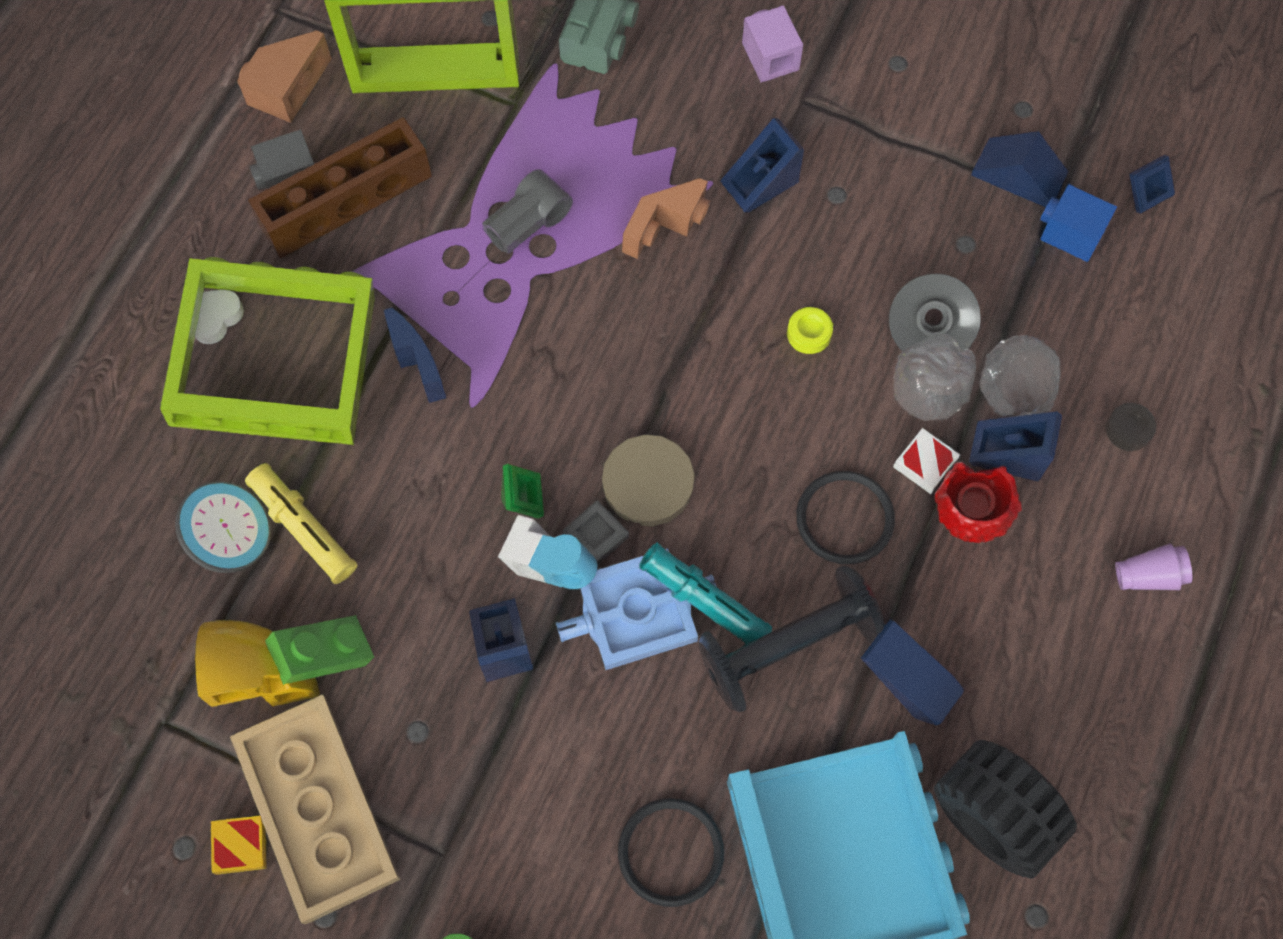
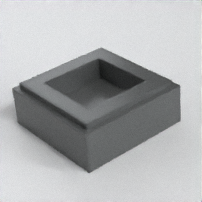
(598, 531)

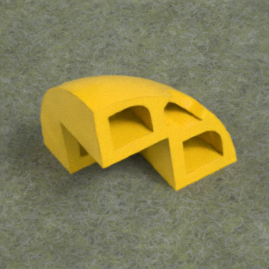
(238, 666)

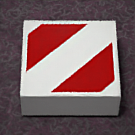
(926, 461)

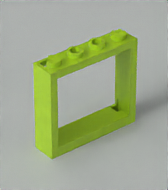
(428, 65)
(258, 416)

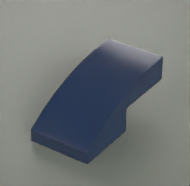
(411, 351)

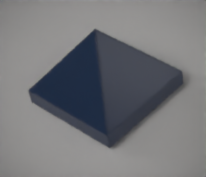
(1152, 184)

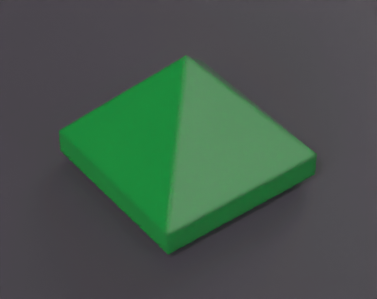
(522, 491)

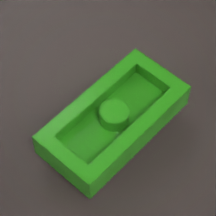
(319, 649)

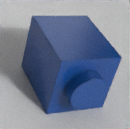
(1076, 222)

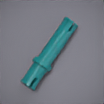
(691, 586)

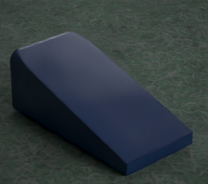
(912, 675)

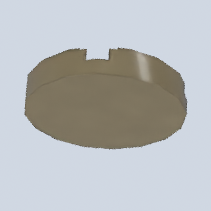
(648, 480)

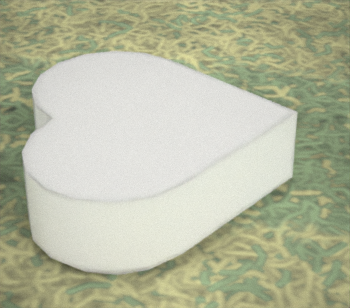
(217, 312)

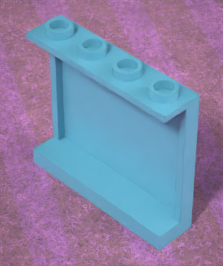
(848, 847)

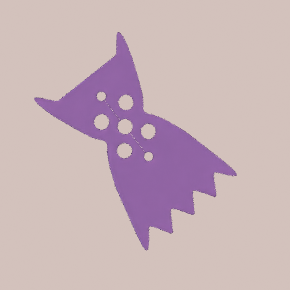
(587, 163)

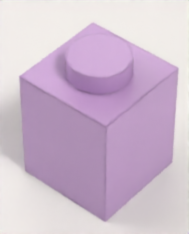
(772, 43)

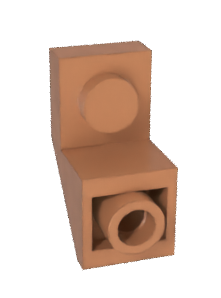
(671, 208)

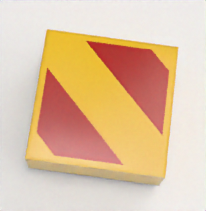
(238, 845)

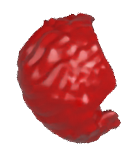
(977, 503)

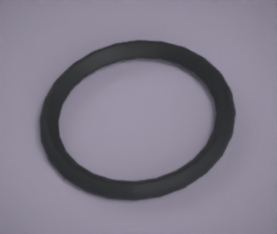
(835, 557)
(633, 882)

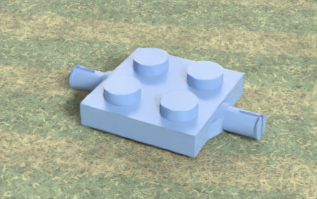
(630, 615)

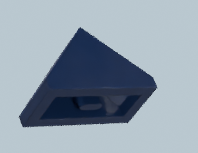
(1022, 166)
(765, 167)
(1019, 442)
(500, 640)

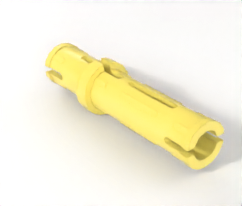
(288, 508)

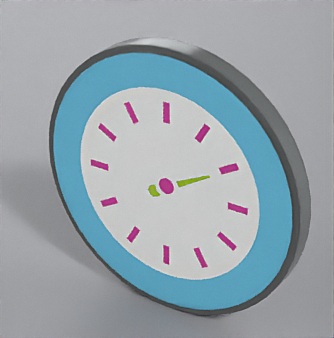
(222, 527)

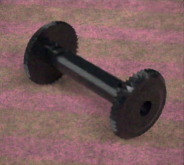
(856, 606)

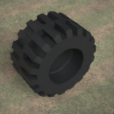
(1005, 808)

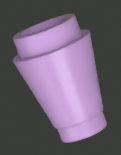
(1156, 569)

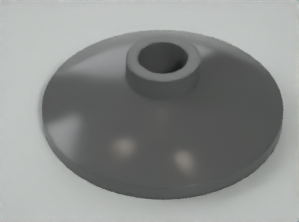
(939, 291)

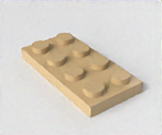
(314, 809)

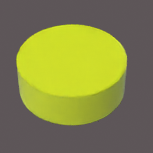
(810, 330)

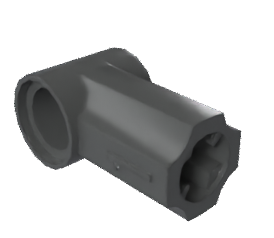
(535, 204)

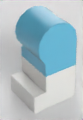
(547, 559)

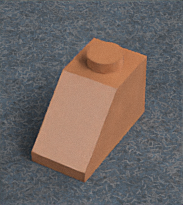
(284, 74)

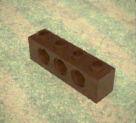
(341, 187)

